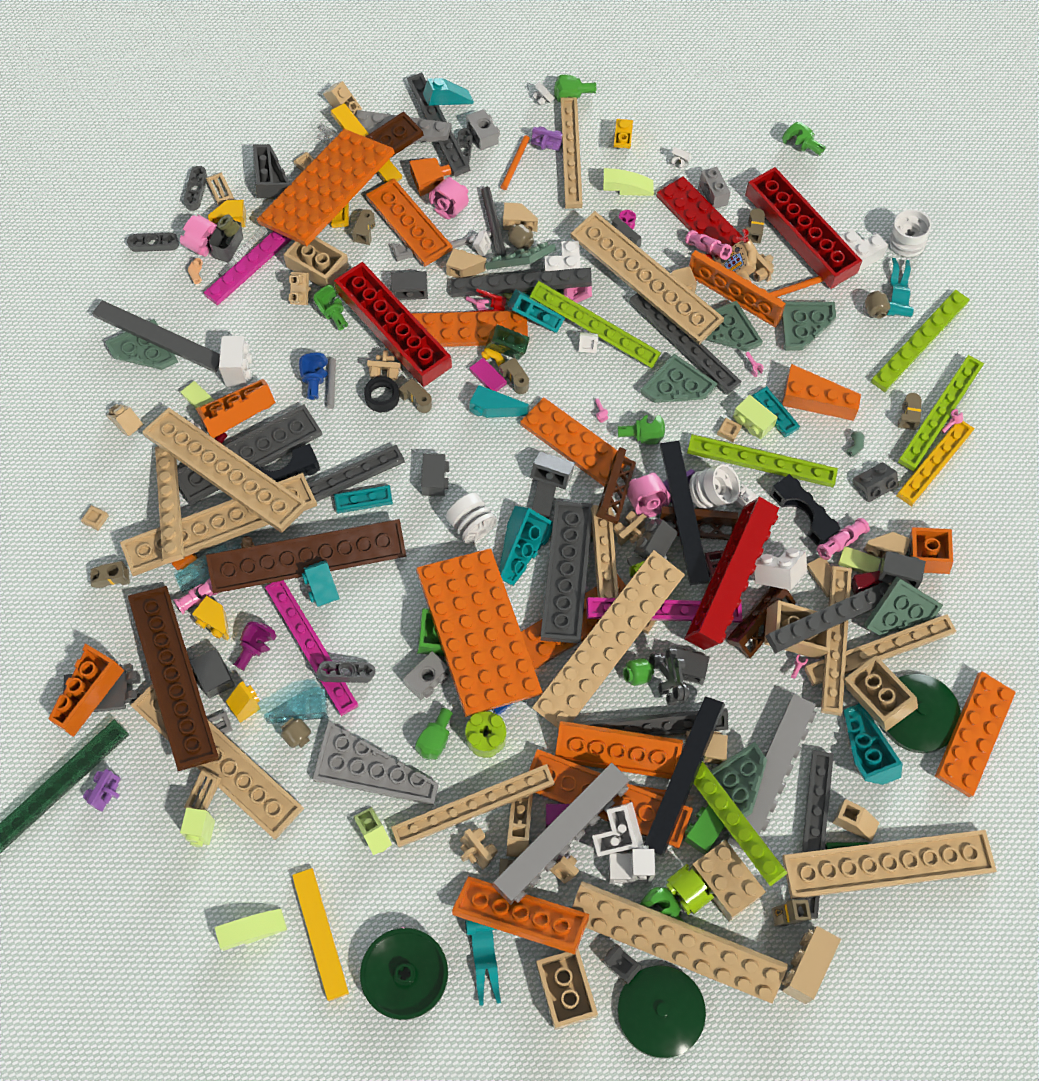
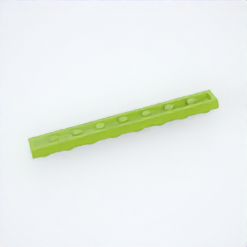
(595, 324)
(920, 341)
(940, 413)
(762, 460)
(738, 826)

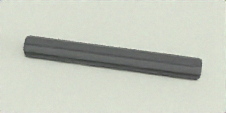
(493, 221)

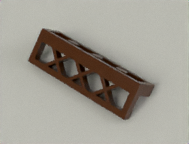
(611, 487)
(706, 517)
(754, 619)

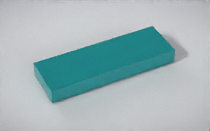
(785, 422)
(363, 499)

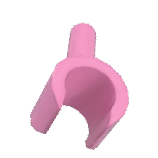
(480, 304)
(756, 366)
(602, 415)
(956, 419)
(798, 665)

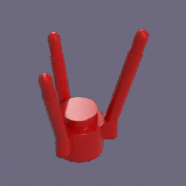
(498, 302)

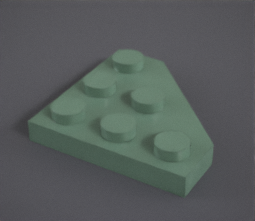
(521, 256)
(805, 322)
(735, 330)
(138, 351)
(678, 382)
(901, 609)
(742, 777)

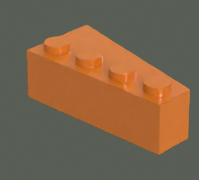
(819, 395)
(235, 407)
(84, 690)

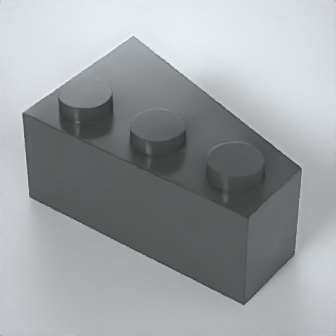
(269, 175)

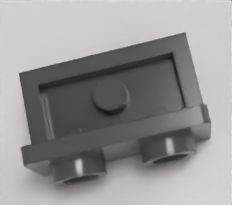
(877, 481)

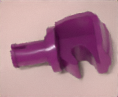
(253, 642)

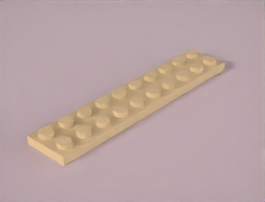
(647, 277)
(225, 470)
(206, 529)
(608, 640)
(241, 777)
(888, 864)
(680, 943)

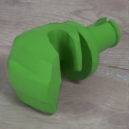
(571, 86)
(804, 136)
(324, 300)
(645, 432)
(434, 737)
(665, 900)

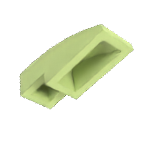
(627, 182)
(250, 929)

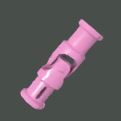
(708, 244)
(843, 538)
(191, 599)

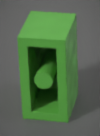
(705, 831)

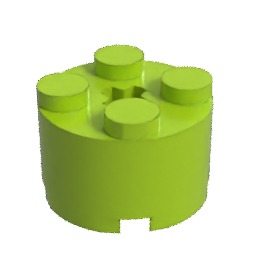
(477, 726)
(689, 889)

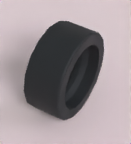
(384, 406)

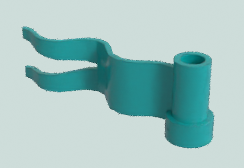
(901, 292)
(483, 958)

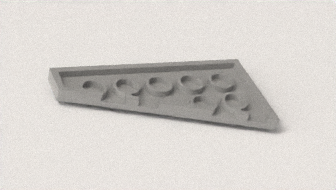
(432, 129)
(362, 767)

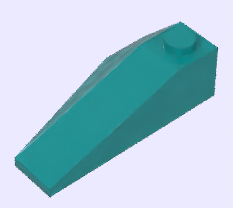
(523, 538)
(870, 749)

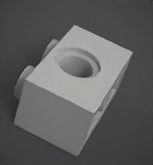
(483, 129)
(714, 187)
(429, 665)

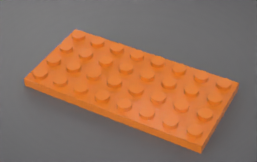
(325, 187)
(478, 632)

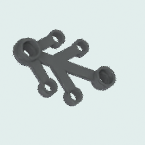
(680, 691)

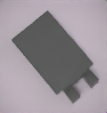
(118, 694)

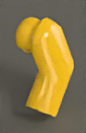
(487, 353)

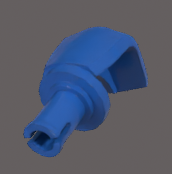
(312, 372)

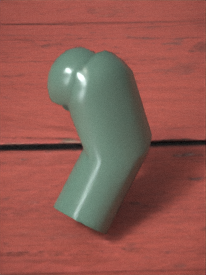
(858, 439)

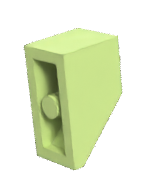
(373, 831)

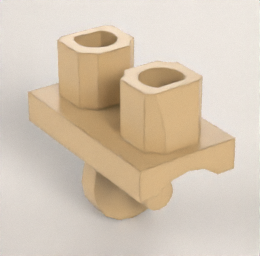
(764, 267)
(299, 288)
(392, 368)
(625, 533)
(475, 850)

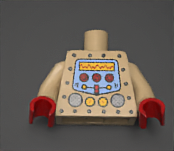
(742, 258)

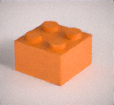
(934, 547)

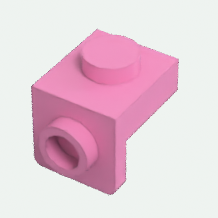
(578, 294)

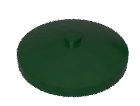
(932, 722)
(404, 974)
(661, 1012)

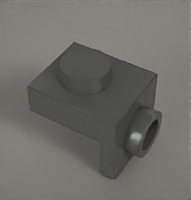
(621, 964)

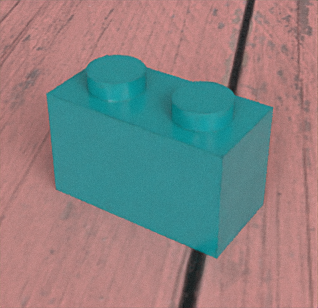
(321, 583)

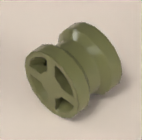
(228, 225)

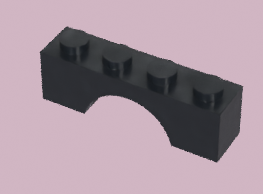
(302, 461)
(791, 494)

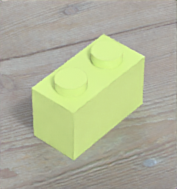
(754, 417)
(197, 827)

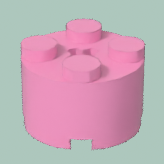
(449, 198)
(198, 234)
(648, 495)

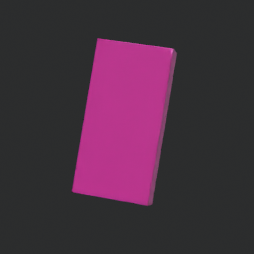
(488, 375)

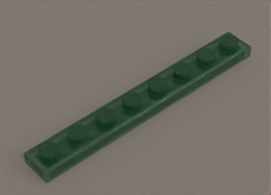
(60, 783)

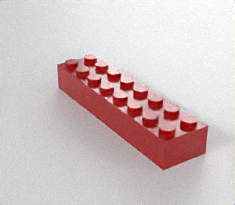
(803, 227)
(393, 324)
(732, 574)

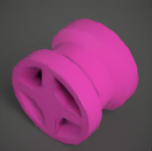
(628, 217)

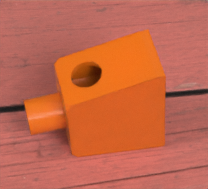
(428, 174)

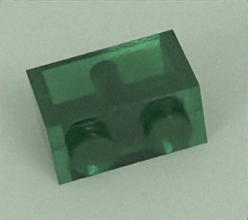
(507, 342)

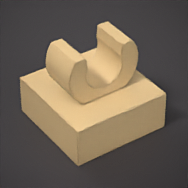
(565, 869)

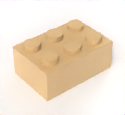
(318, 259)
(783, 614)
(881, 693)
(728, 880)
(810, 964)
(566, 989)

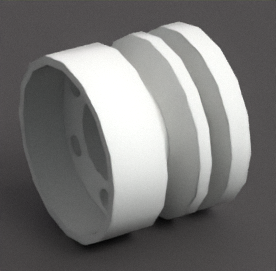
(910, 233)
(714, 487)
(471, 518)

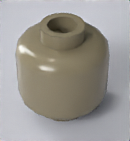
(520, 236)
(877, 304)
(295, 732)

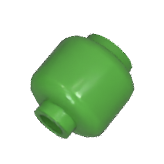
(638, 671)

